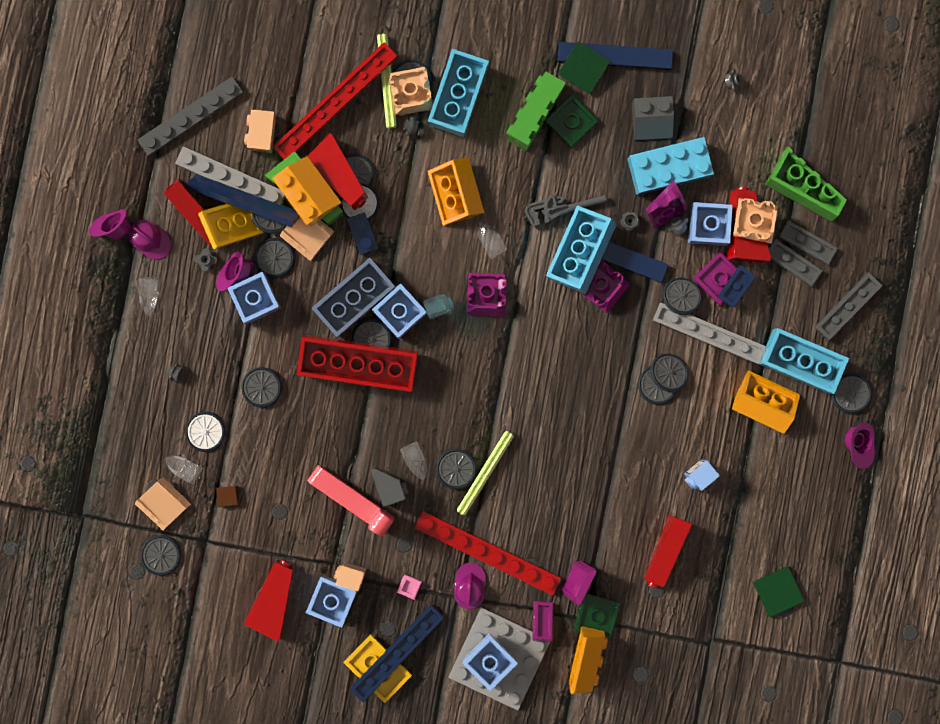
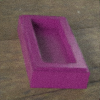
(542, 621)

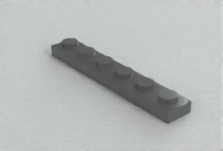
(190, 116)

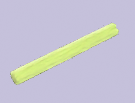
(387, 92)
(485, 473)

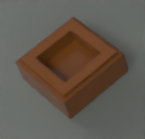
(227, 496)

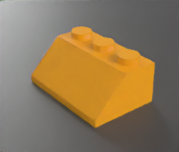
(307, 191)
(455, 191)
(766, 402)
(587, 660)

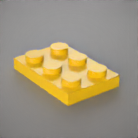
(228, 225)
(365, 656)

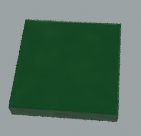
(583, 67)
(571, 121)
(778, 591)
(597, 614)

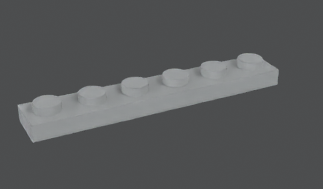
(221, 173)
(710, 334)

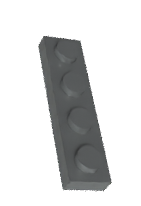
(848, 306)

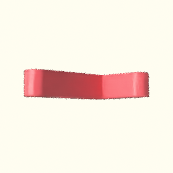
(377, 518)

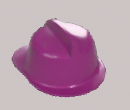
(112, 225)
(150, 239)
(234, 271)
(861, 444)
(469, 586)

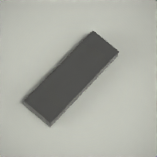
(808, 242)
(794, 263)

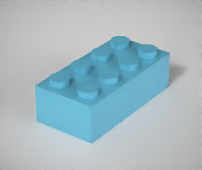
(458, 93)
(677, 162)
(581, 249)
(803, 361)

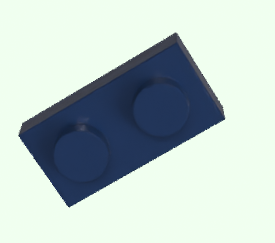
(362, 233)
(736, 286)

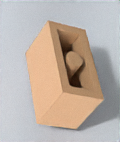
(261, 131)
(349, 576)

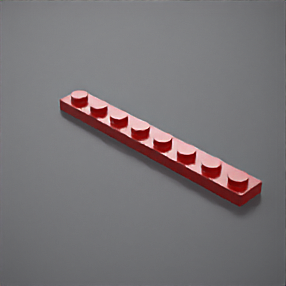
(335, 101)
(488, 553)

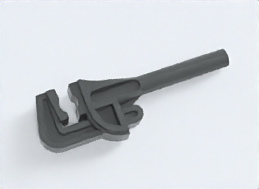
(554, 208)

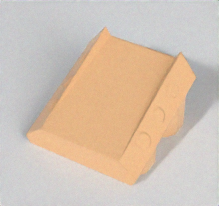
(411, 91)
(755, 220)
(306, 238)
(162, 503)

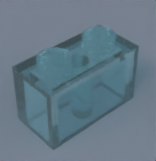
(438, 306)

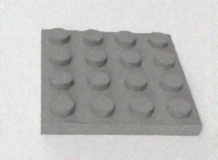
(518, 642)

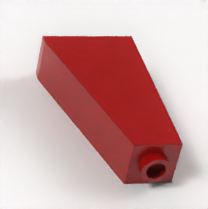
(338, 172)
(187, 206)
(742, 248)
(666, 551)
(271, 604)

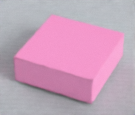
(409, 586)

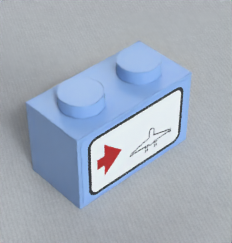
(700, 475)

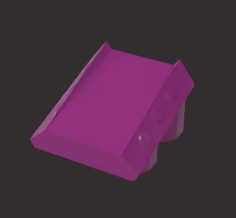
(666, 205)
(606, 287)
(486, 294)
(578, 581)

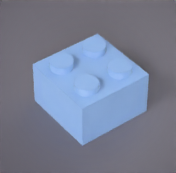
(710, 224)
(254, 298)
(399, 311)
(331, 601)
(489, 661)

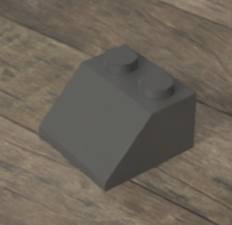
(653, 118)
(389, 487)

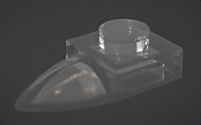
(490, 240)
(148, 293)
(415, 460)
(183, 468)

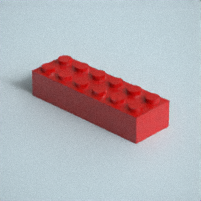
(357, 363)

